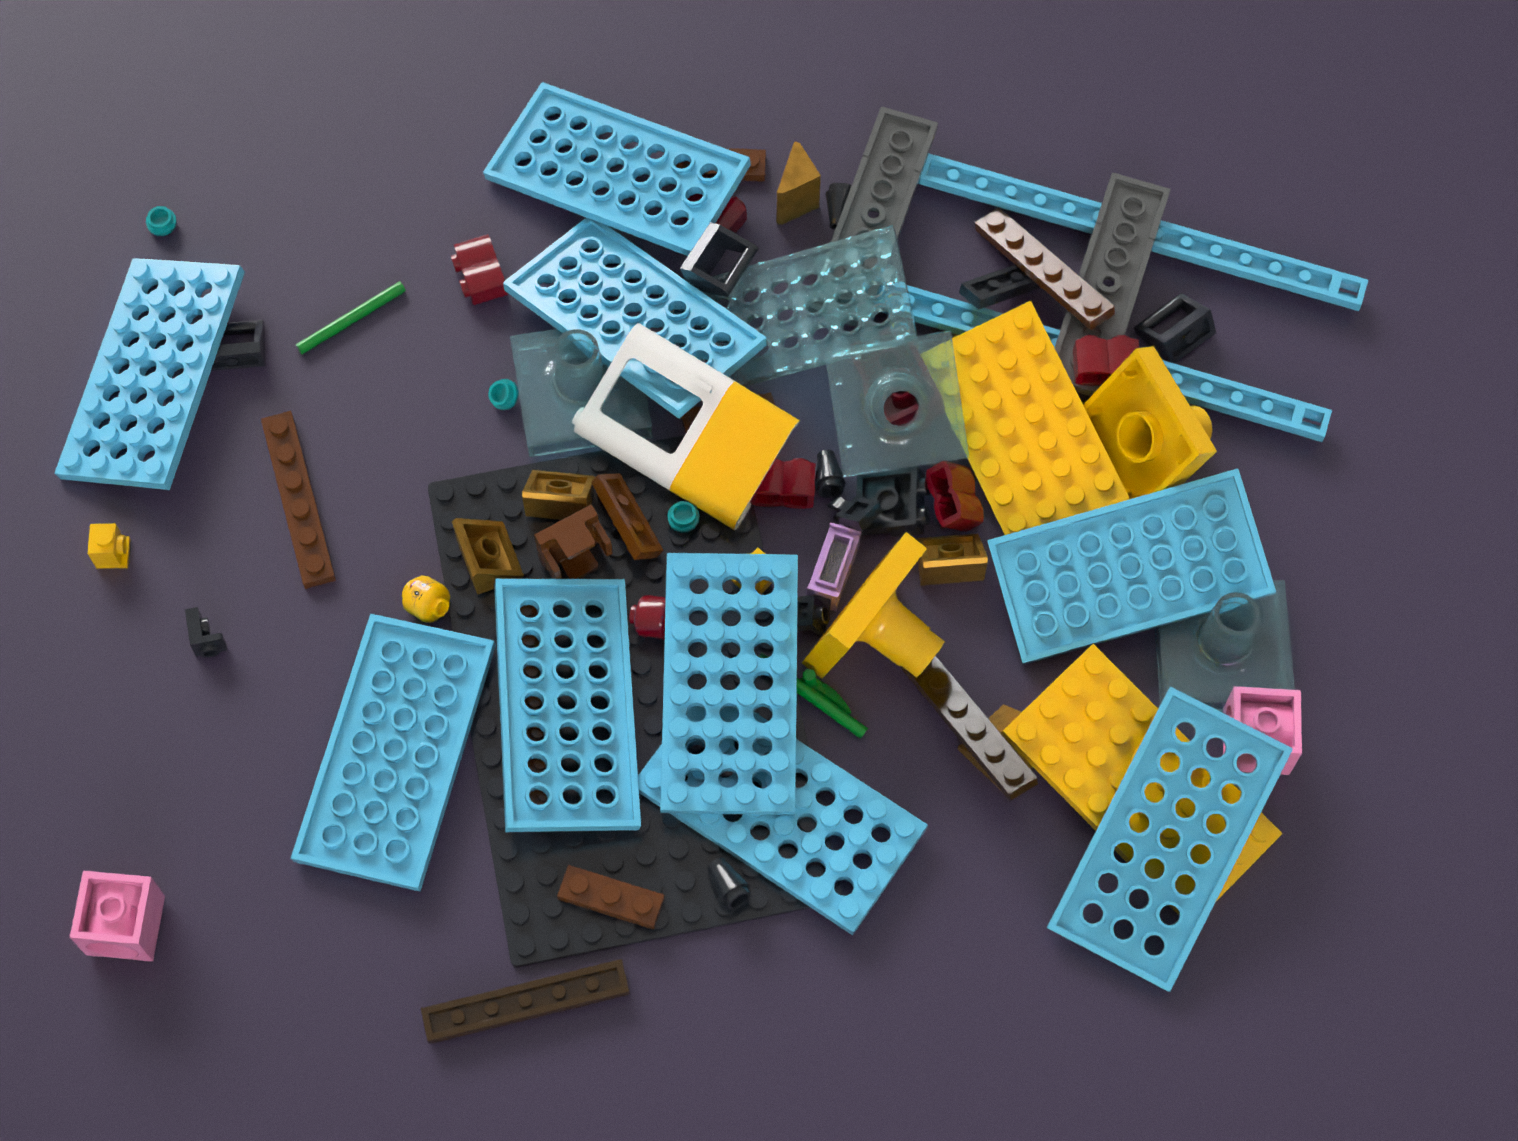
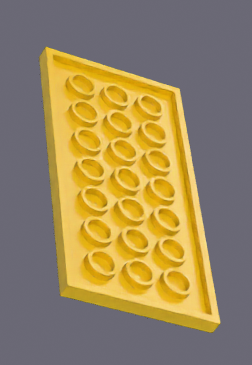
(1029, 426)
(1083, 741)

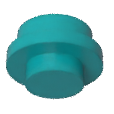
(161, 221)
(503, 394)
(683, 516)

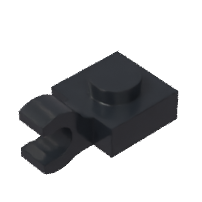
(857, 513)

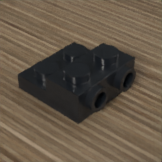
(901, 499)

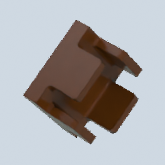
(569, 544)

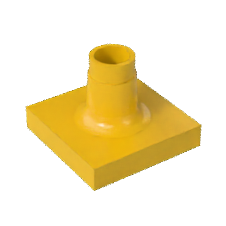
(1149, 425)
(880, 619)

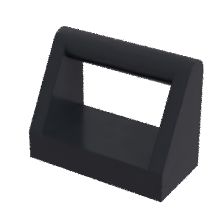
(708, 253)
(1184, 335)
(242, 354)

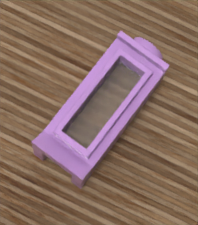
(834, 563)

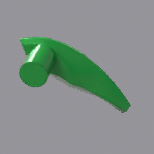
(810, 679)

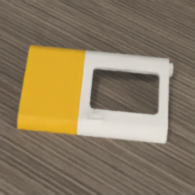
(722, 451)

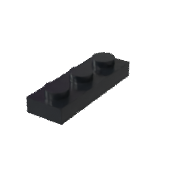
(997, 287)

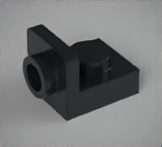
(812, 614)
(200, 635)

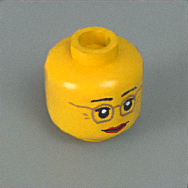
(425, 599)

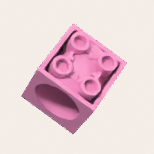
(1272, 713)
(117, 916)

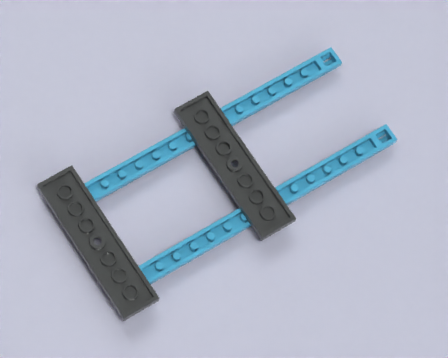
(1121, 242)

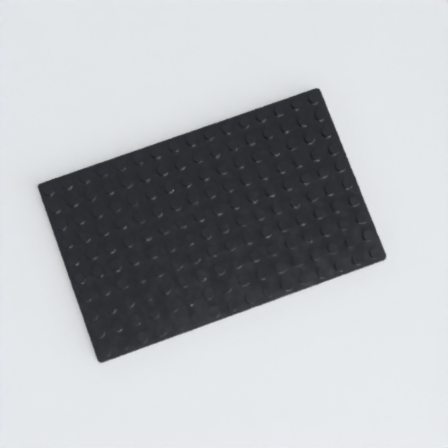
(664, 851)

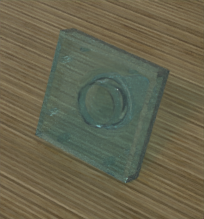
(867, 375)
(558, 378)
(1209, 658)

